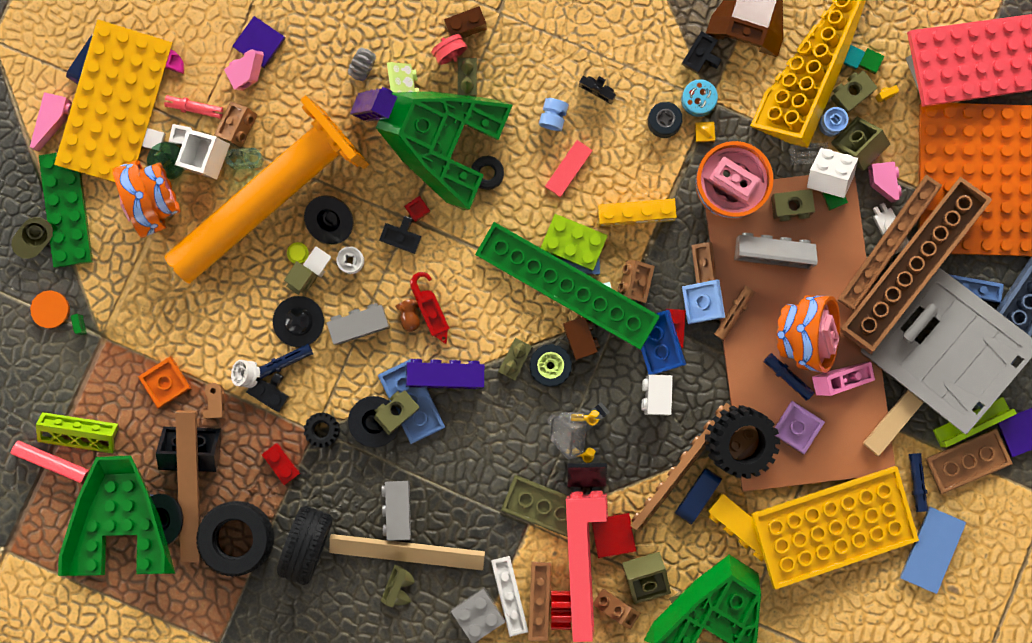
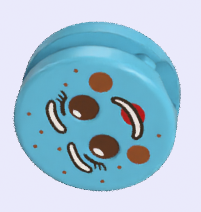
(699, 98)

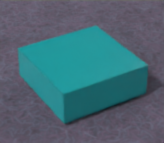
(854, 57)

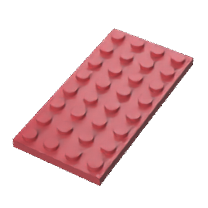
(972, 59)

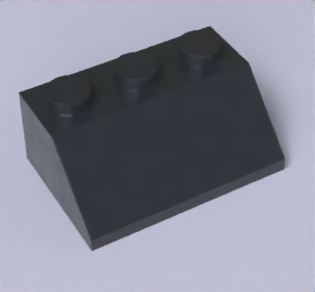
(208, 449)

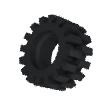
(310, 430)

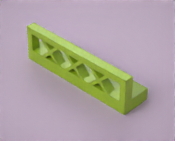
(998, 411)
(75, 429)

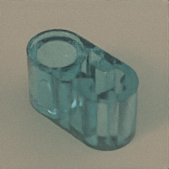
(239, 163)

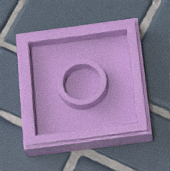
(798, 427)

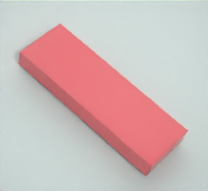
(568, 168)

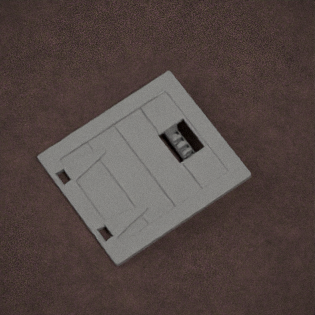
(961, 358)

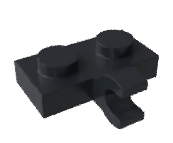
(701, 53)
(596, 88)
(401, 236)
(268, 392)

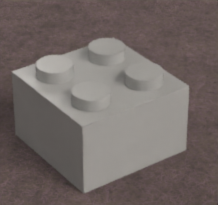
(478, 615)

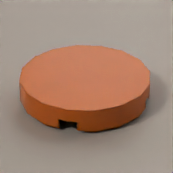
(50, 309)

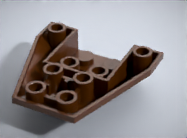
(750, 22)

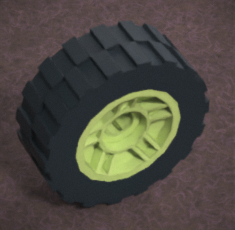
(561, 362)

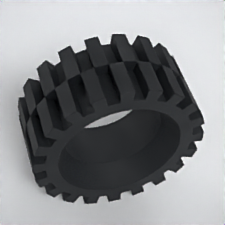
(726, 427)

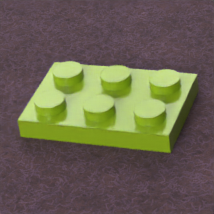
(574, 242)

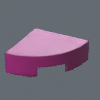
(175, 62)

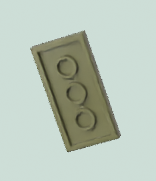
(537, 505)

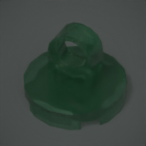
(166, 154)

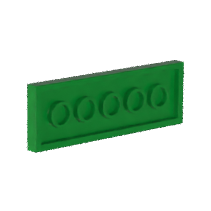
(65, 213)

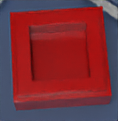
(417, 209)

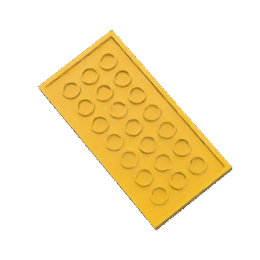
(112, 100)
(835, 527)

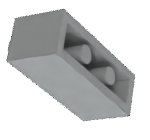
(357, 324)
(397, 510)

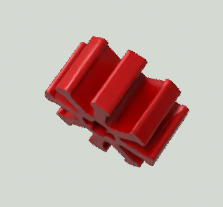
(560, 610)

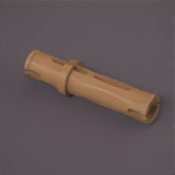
(746, 293)

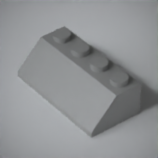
(775, 252)

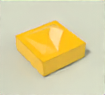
(887, 93)
(704, 132)

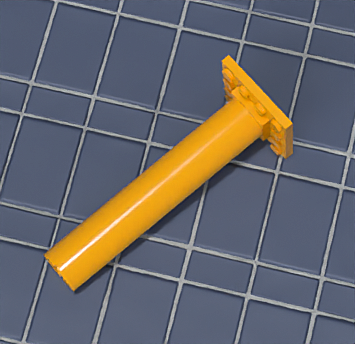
(263, 194)

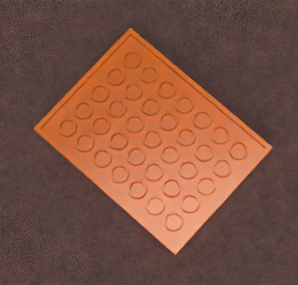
(992, 152)

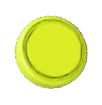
(297, 252)

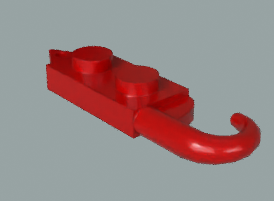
(430, 308)

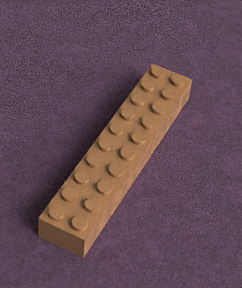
(915, 265)

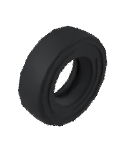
(496, 165)

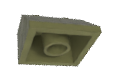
(861, 141)
(646, 577)

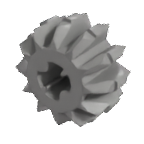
(361, 64)

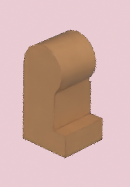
(216, 402)

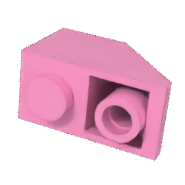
(246, 70)
(884, 180)

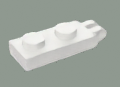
(884, 220)

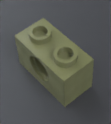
(861, 83)
(802, 198)
(300, 278)
(391, 422)

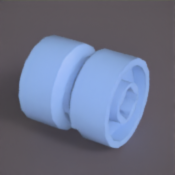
(553, 115)
(833, 121)

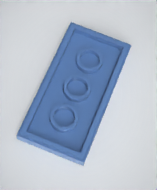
(427, 418)
(933, 551)

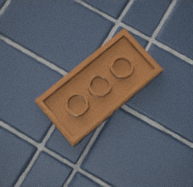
(968, 461)

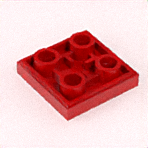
(614, 536)

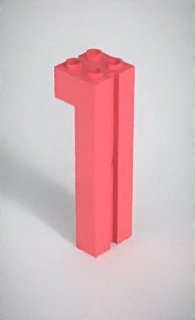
(580, 511)

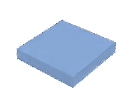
(703, 302)

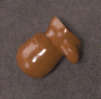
(408, 317)

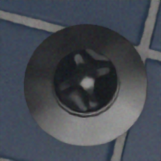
(328, 219)
(298, 321)
(364, 426)
(170, 516)

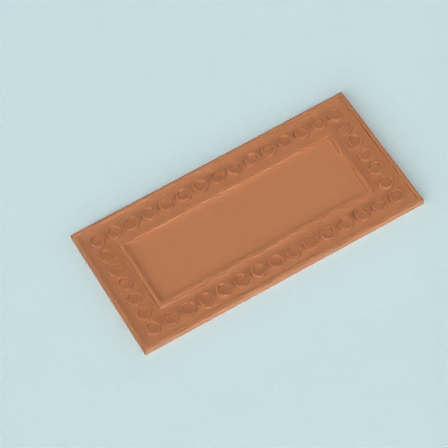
(848, 415)

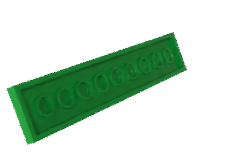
(567, 285)

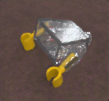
(569, 433)

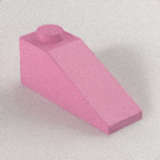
(51, 117)
(843, 379)

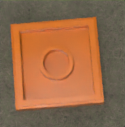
(164, 382)

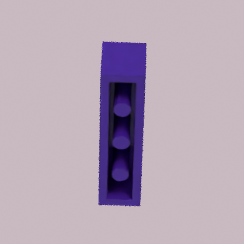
(374, 104)
(445, 375)

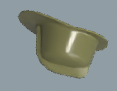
(31, 237)

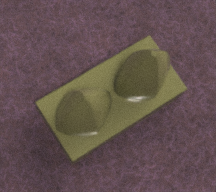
(467, 76)
(515, 359)
(393, 594)

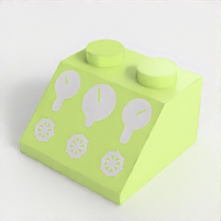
(402, 77)

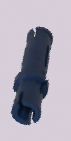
(285, 360)
(788, 376)
(919, 490)

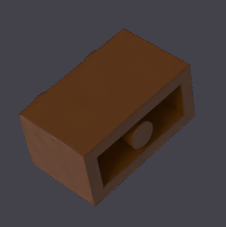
(466, 23)
(580, 338)

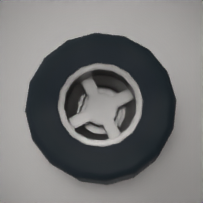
(664, 113)

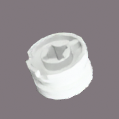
(358, 260)
(245, 373)

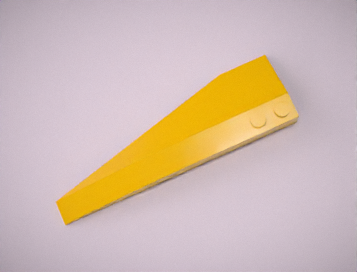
(802, 90)

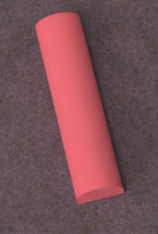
(50, 462)

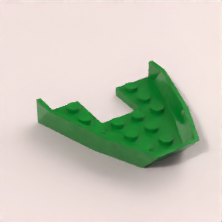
(425, 133)
(113, 504)
(719, 601)

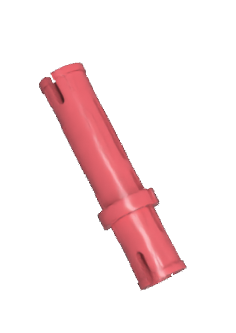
(192, 106)

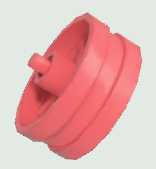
(449, 49)

